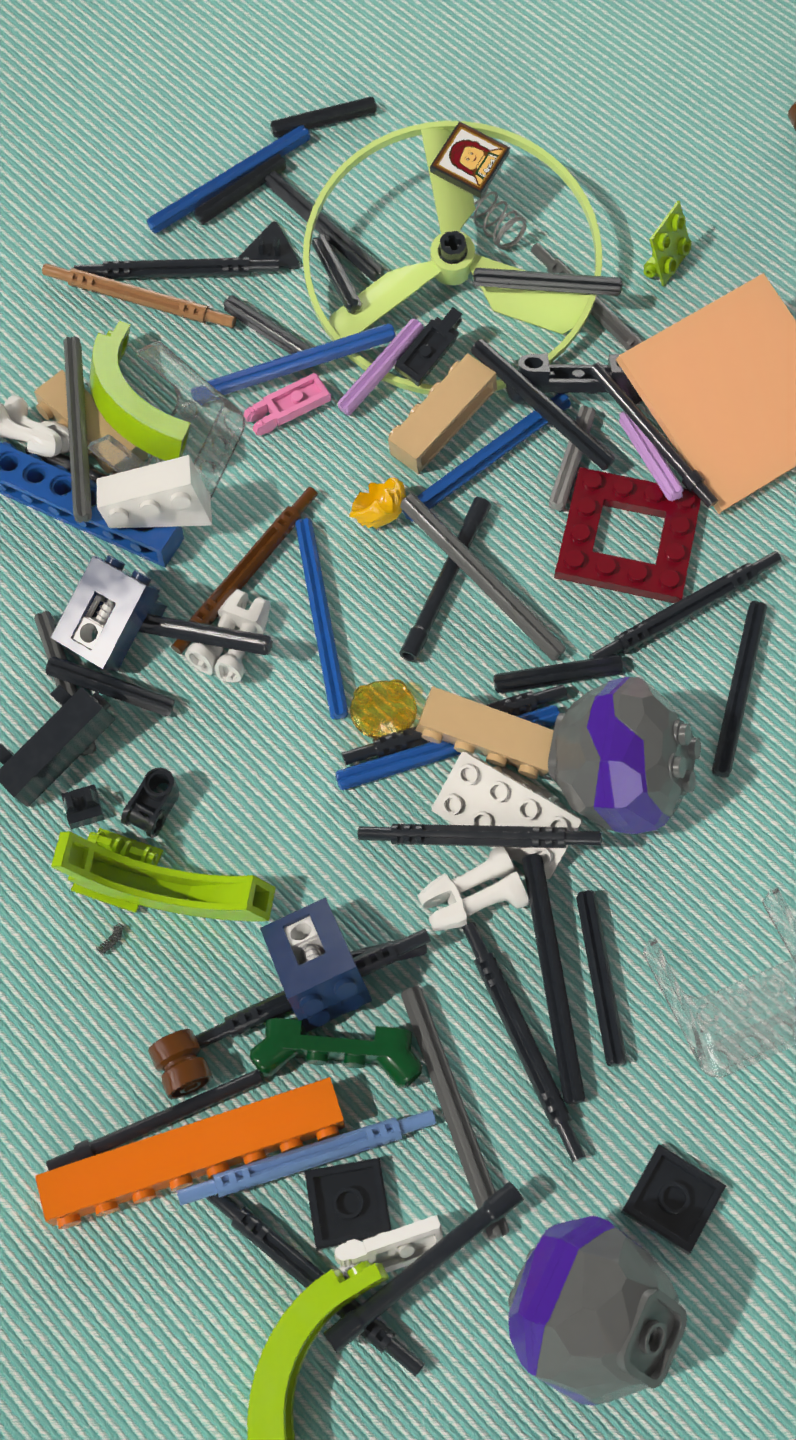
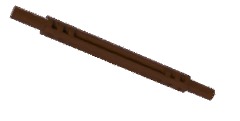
(250, 563)

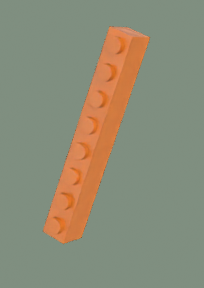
(188, 1153)

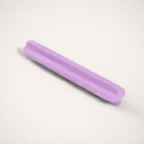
(379, 367)
(653, 459)

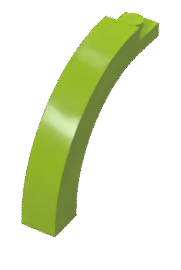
(124, 408)
(160, 887)
(285, 1350)

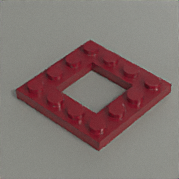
(656, 581)

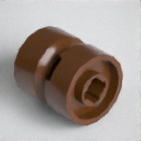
(177, 1057)

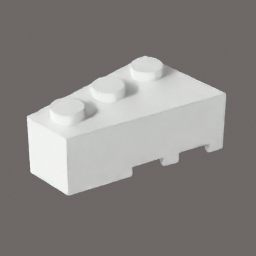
(155, 496)

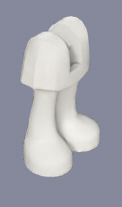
(42, 438)
(232, 616)
(446, 889)

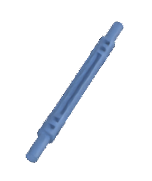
(306, 1157)

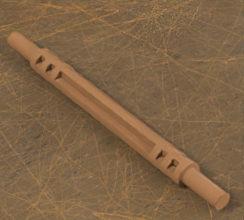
(138, 295)

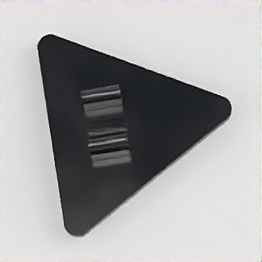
(272, 245)

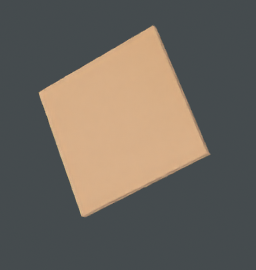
(725, 389)

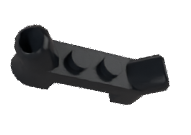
(569, 377)

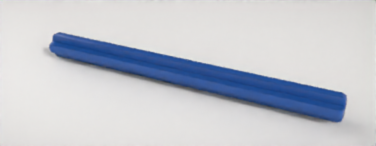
(200, 195)
(304, 359)
(487, 456)
(321, 619)
(421, 755)

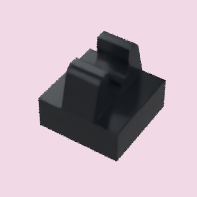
(82, 806)

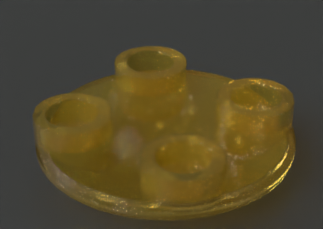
(383, 708)

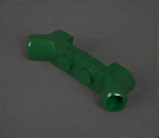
(286, 1040)

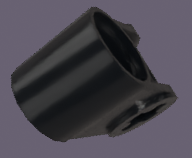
(150, 809)

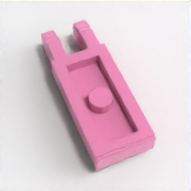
(287, 404)

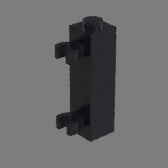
(54, 744)

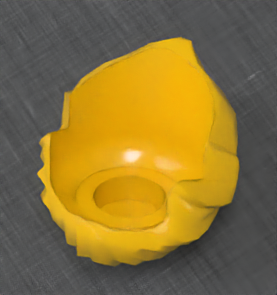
(380, 504)

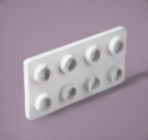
(500, 797)

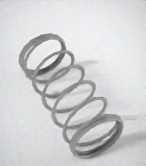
(505, 227)

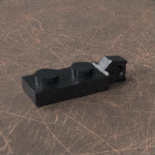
(429, 347)

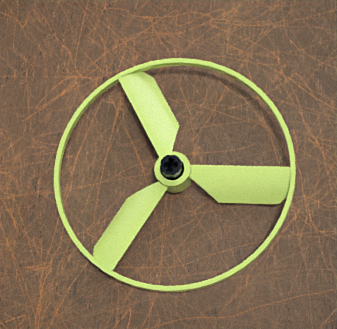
(454, 254)

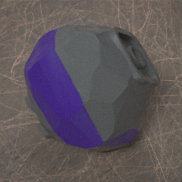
(623, 756)
(594, 1313)

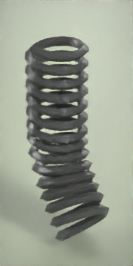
(116, 930)

